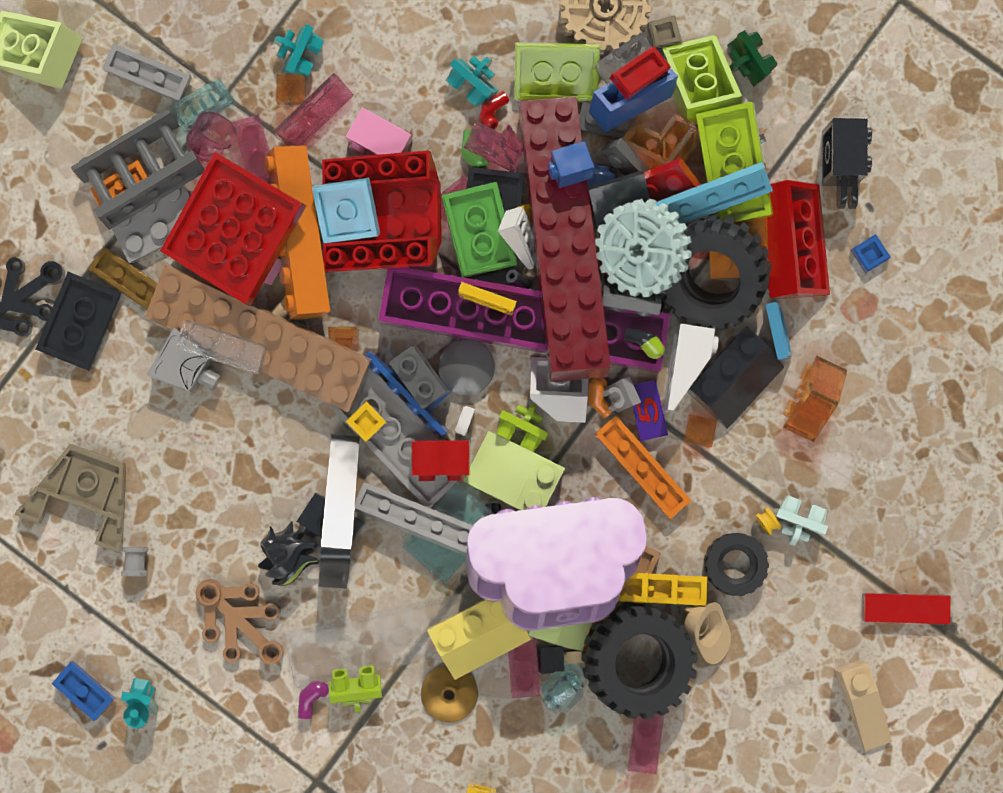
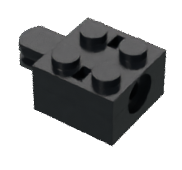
(846, 157)

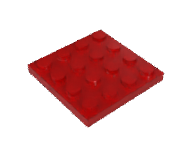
(233, 228)

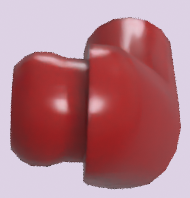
(489, 109)

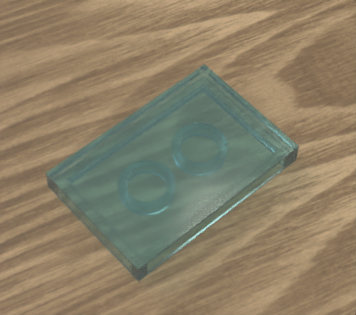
(437, 559)

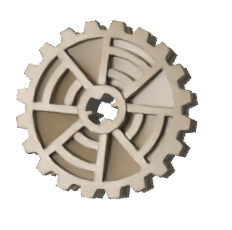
(609, 29)

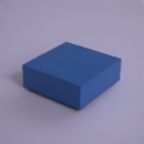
(870, 253)

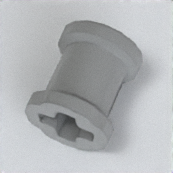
(134, 561)

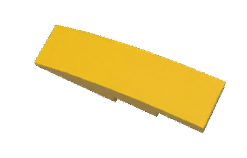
(665, 589)

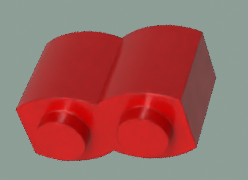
(441, 458)

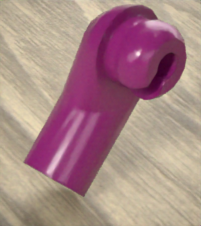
(309, 696)

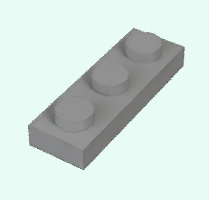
(146, 73)

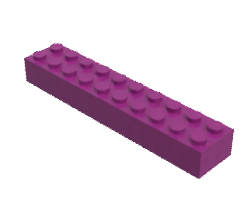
(432, 305)

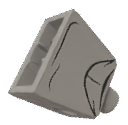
(182, 367)

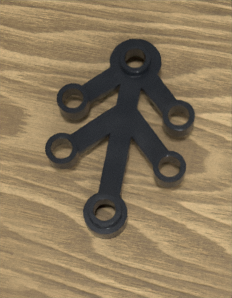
(13, 299)

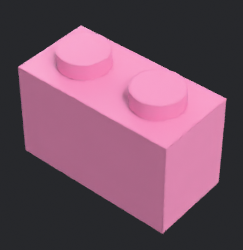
(376, 136)

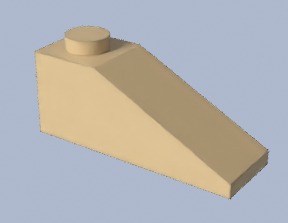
(864, 704)

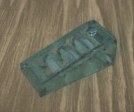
(197, 97)

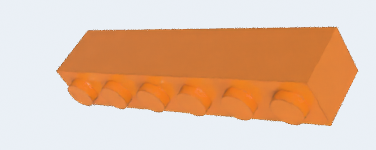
(302, 254)

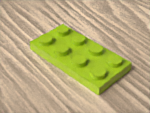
(729, 145)

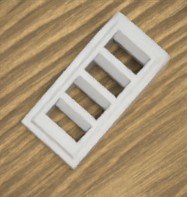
(518, 234)

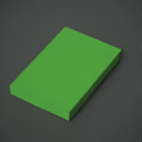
(473, 226)

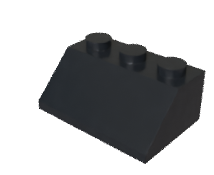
(736, 377)

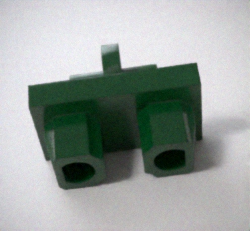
(748, 59)

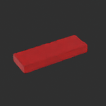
(906, 608)

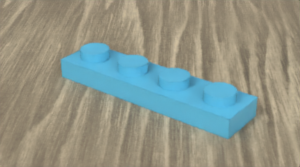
(719, 194)

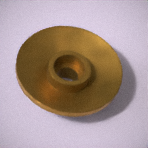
(448, 710)

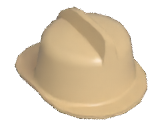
(708, 631)

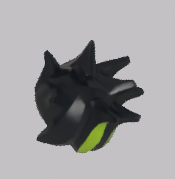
(286, 555)

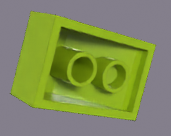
(703, 77)

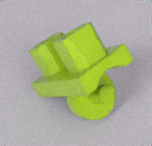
(510, 422)
(355, 690)

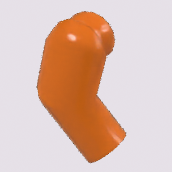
(595, 398)

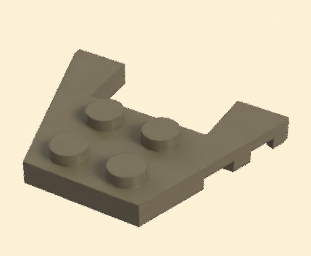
(88, 482)

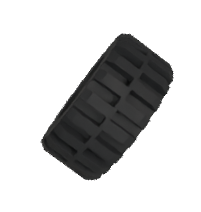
(749, 257)
(674, 669)

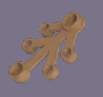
(236, 619)

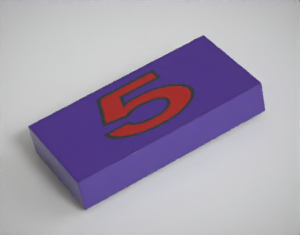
(649, 412)

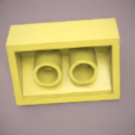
(475, 637)

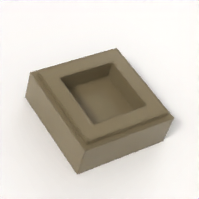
(664, 32)

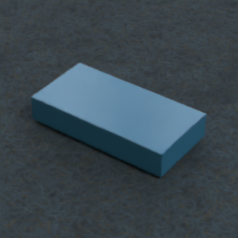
(779, 331)

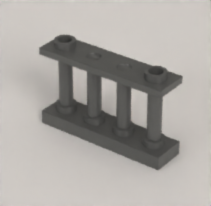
(149, 190)

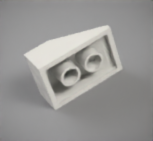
(689, 355)

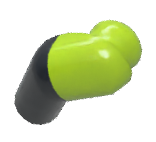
(647, 341)

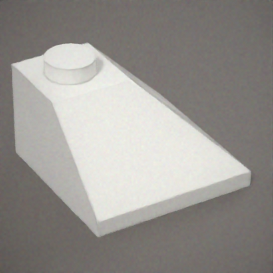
(560, 399)

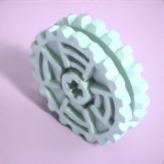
(663, 246)

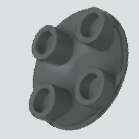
(466, 367)

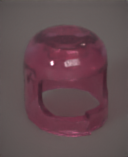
(205, 124)

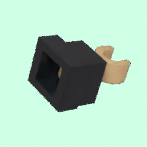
(552, 658)

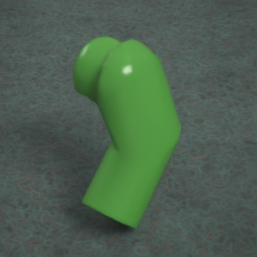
(471, 158)

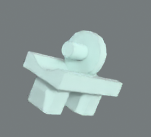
(813, 522)

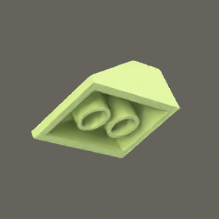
(37, 48)
(513, 473)

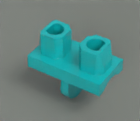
(305, 40)
(464, 72)
(139, 703)

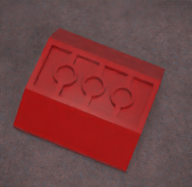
(406, 207)

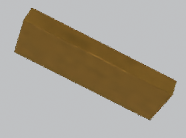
(123, 277)

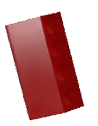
(796, 242)

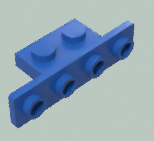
(398, 387)

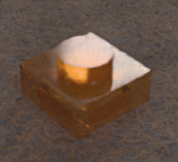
(290, 89)
(343, 335)
(700, 431)

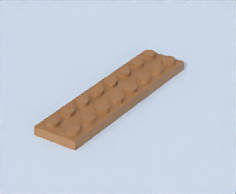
(292, 352)

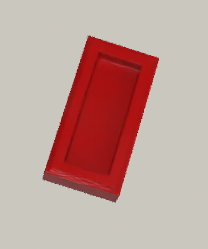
(640, 72)

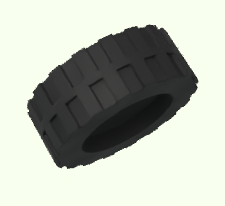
(756, 573)

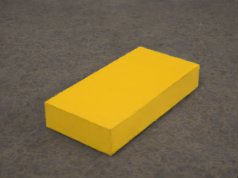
(486, 298)

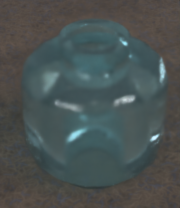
(562, 691)

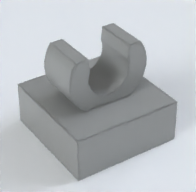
(622, 395)

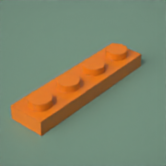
(642, 467)

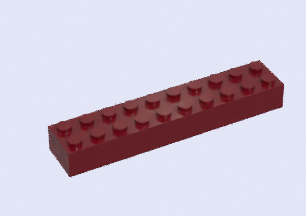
(563, 246)

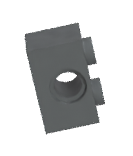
(419, 377)

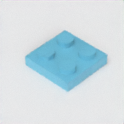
(346, 210)

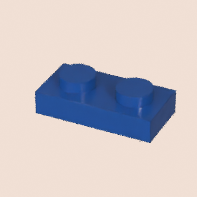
(83, 690)

